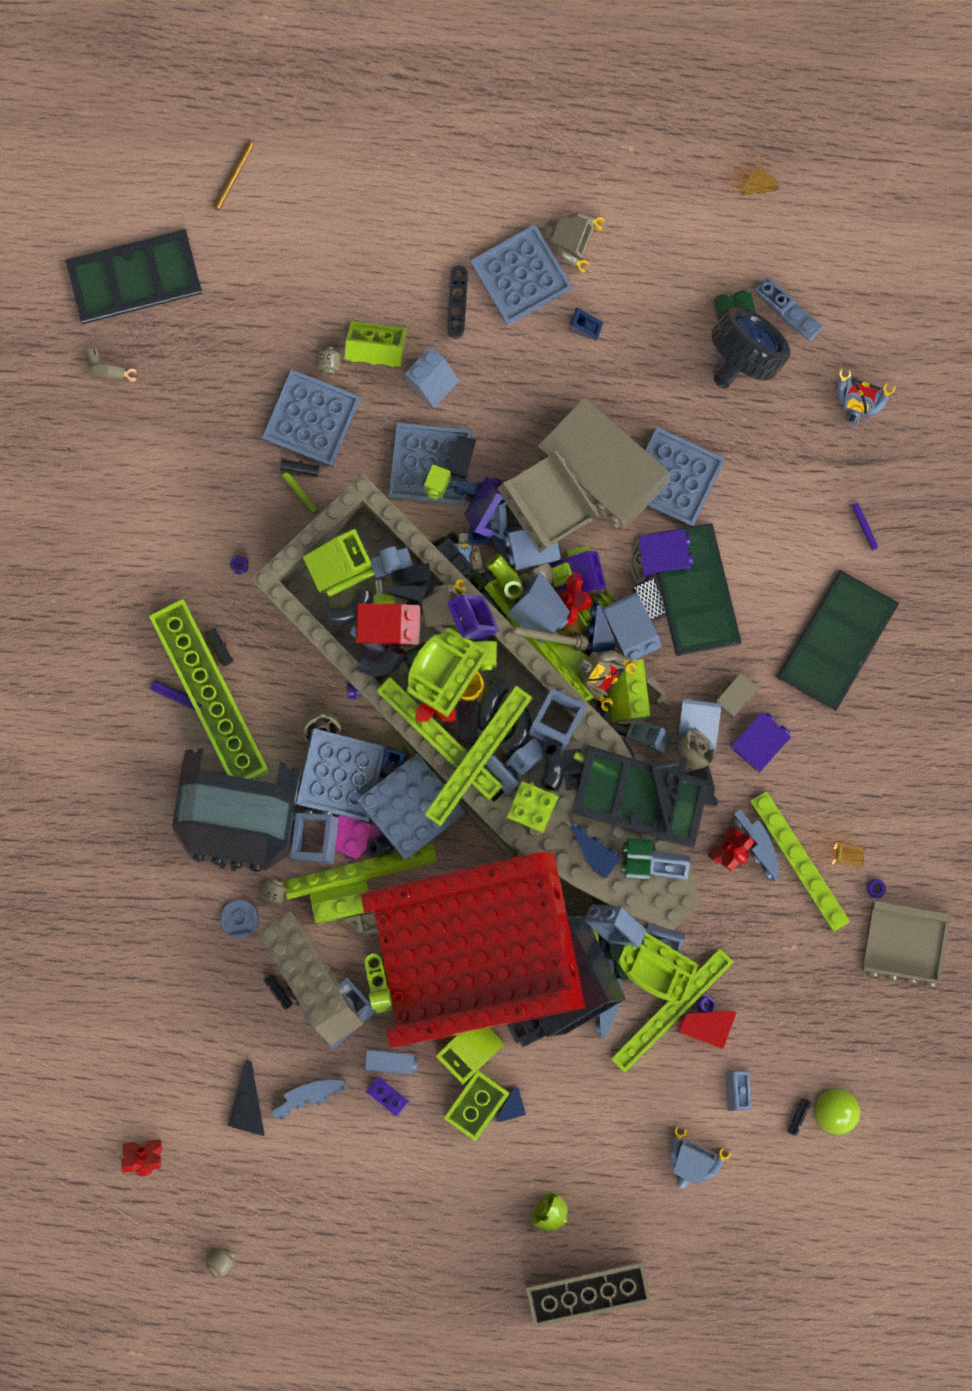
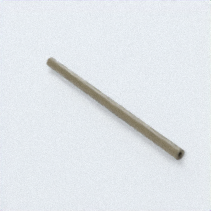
(469, 811)

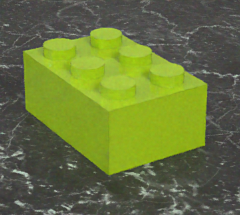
(476, 1106)

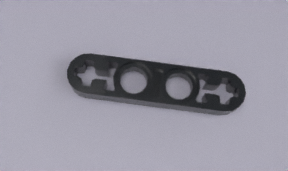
(457, 302)

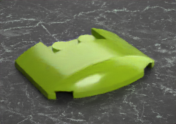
(444, 670)
(658, 969)

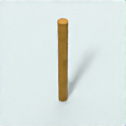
(233, 176)

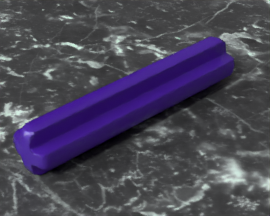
(172, 694)

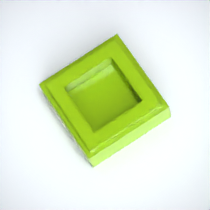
(560, 574)

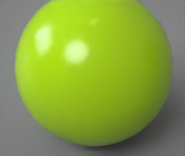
(837, 1111)

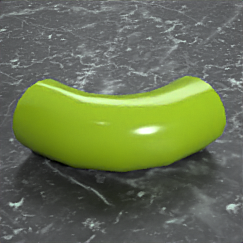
(506, 576)

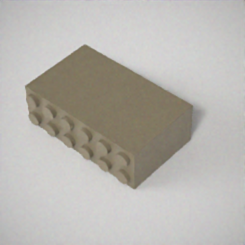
(606, 463)
(310, 978)
(588, 1293)

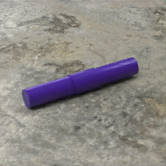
(865, 526)

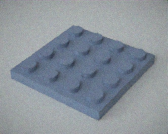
(521, 275)
(311, 418)
(415, 452)
(690, 473)
(339, 773)
(400, 806)

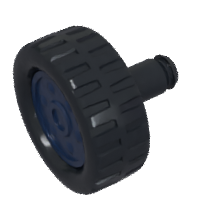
(748, 346)

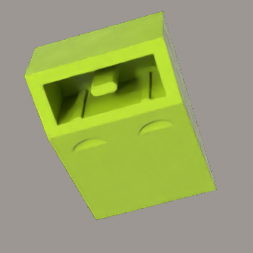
(337, 560)
(469, 1053)

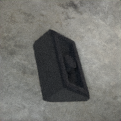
(467, 720)

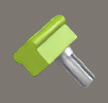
(380, 597)

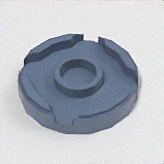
(239, 919)

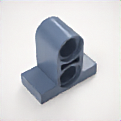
(390, 561)
(649, 736)
(524, 758)

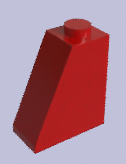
(708, 1027)

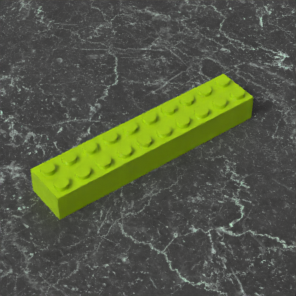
(206, 686)

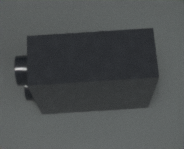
(596, 978)

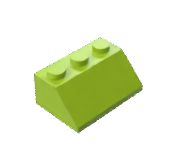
(375, 344)
(630, 696)
(338, 902)

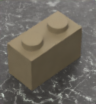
(736, 694)

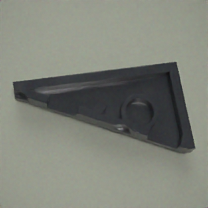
(667, 781)
(246, 1108)

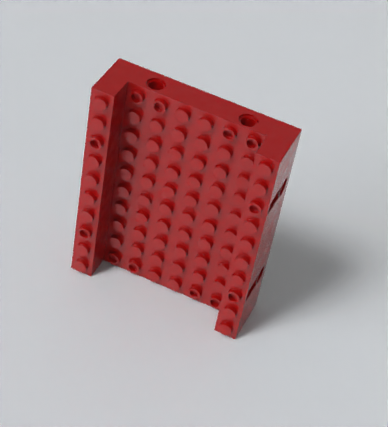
(476, 949)

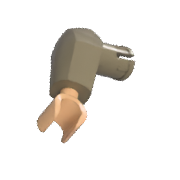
(104, 370)

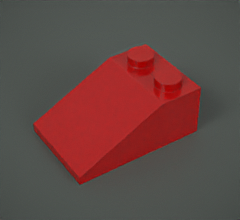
(388, 624)

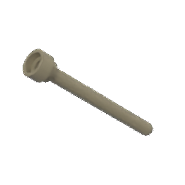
(578, 642)

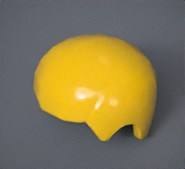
(474, 689)

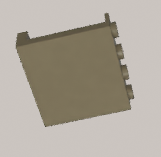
(548, 501)
(906, 943)

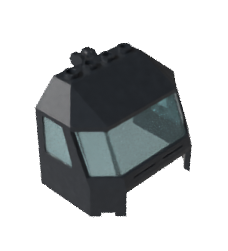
(235, 817)

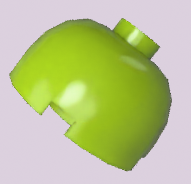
(551, 1213)

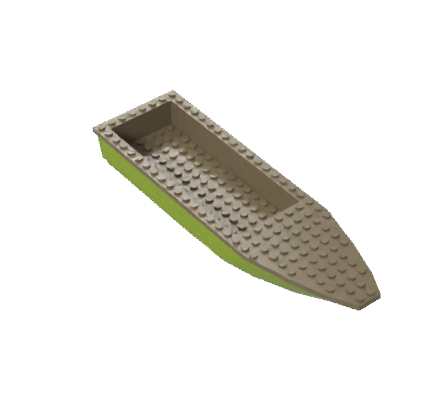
(381, 526)

